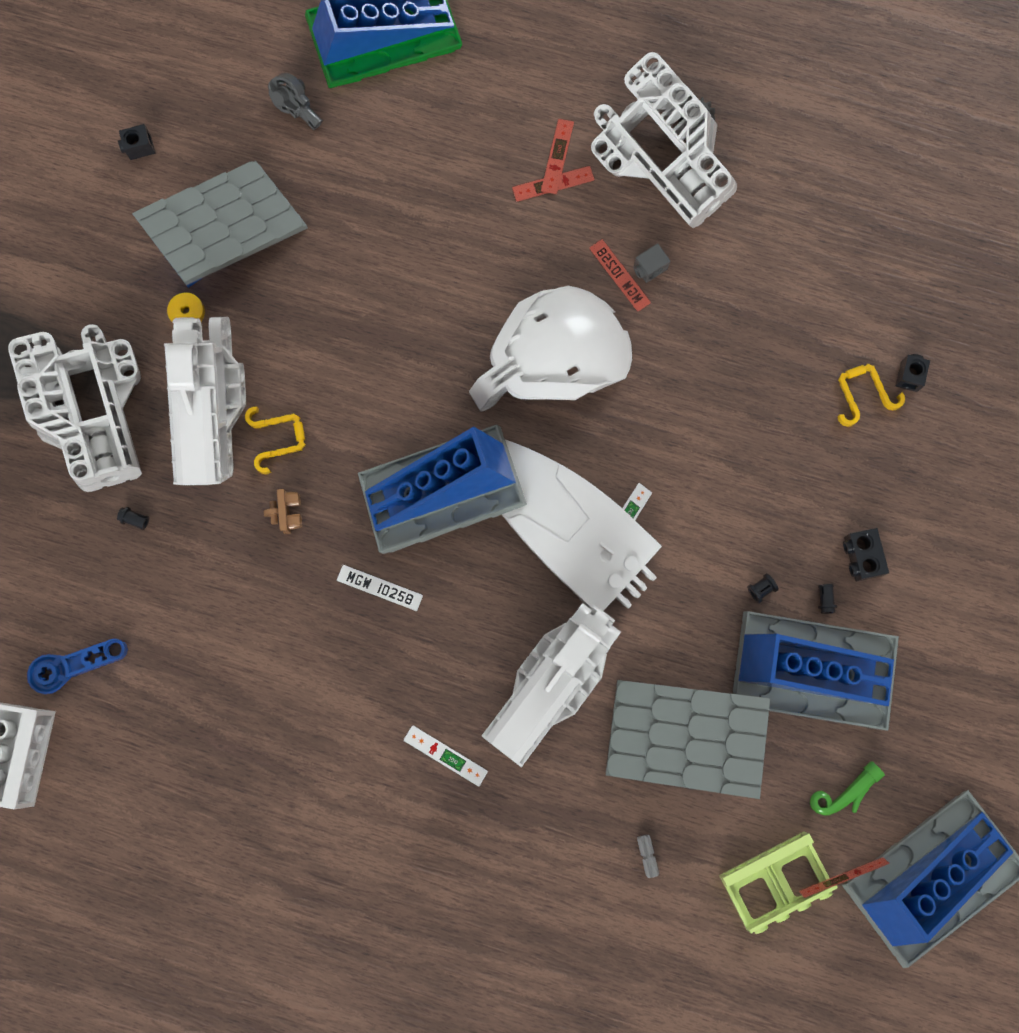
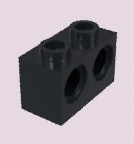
(872, 554)

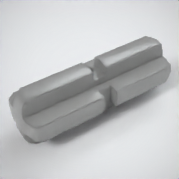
(647, 852)

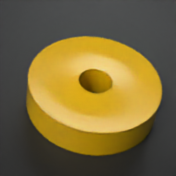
(182, 301)

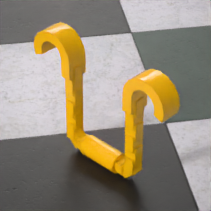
(879, 386)
(299, 433)

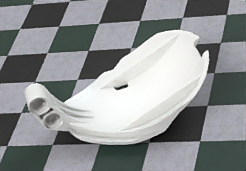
(534, 356)

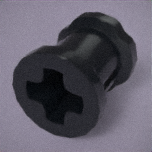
(762, 588)

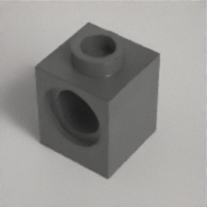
(651, 263)

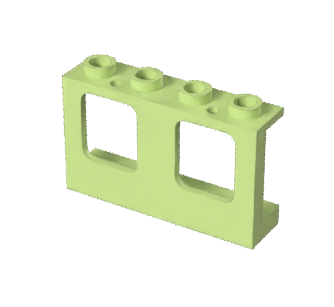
(769, 867)

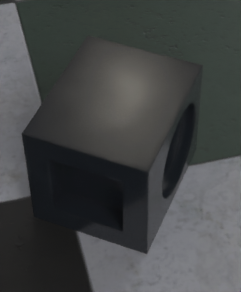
(142, 148)
(909, 381)

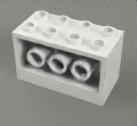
(22, 753)

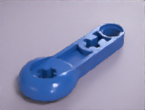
(69, 666)

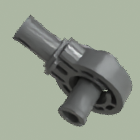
(292, 98)

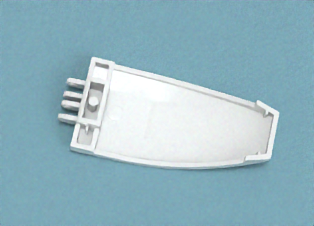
(569, 521)

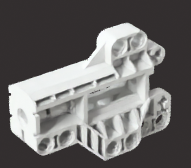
(697, 127)
(203, 399)
(80, 439)
(553, 682)

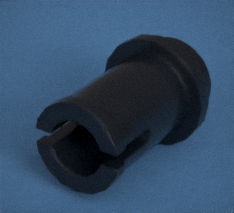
(132, 518)
(827, 602)

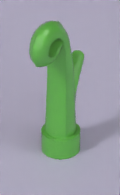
(854, 793)

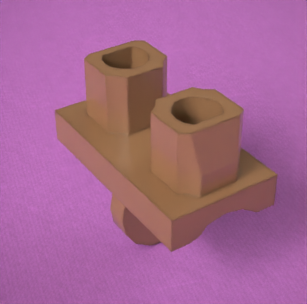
(286, 521)

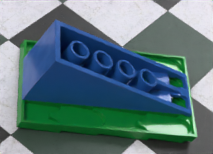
(379, 35)

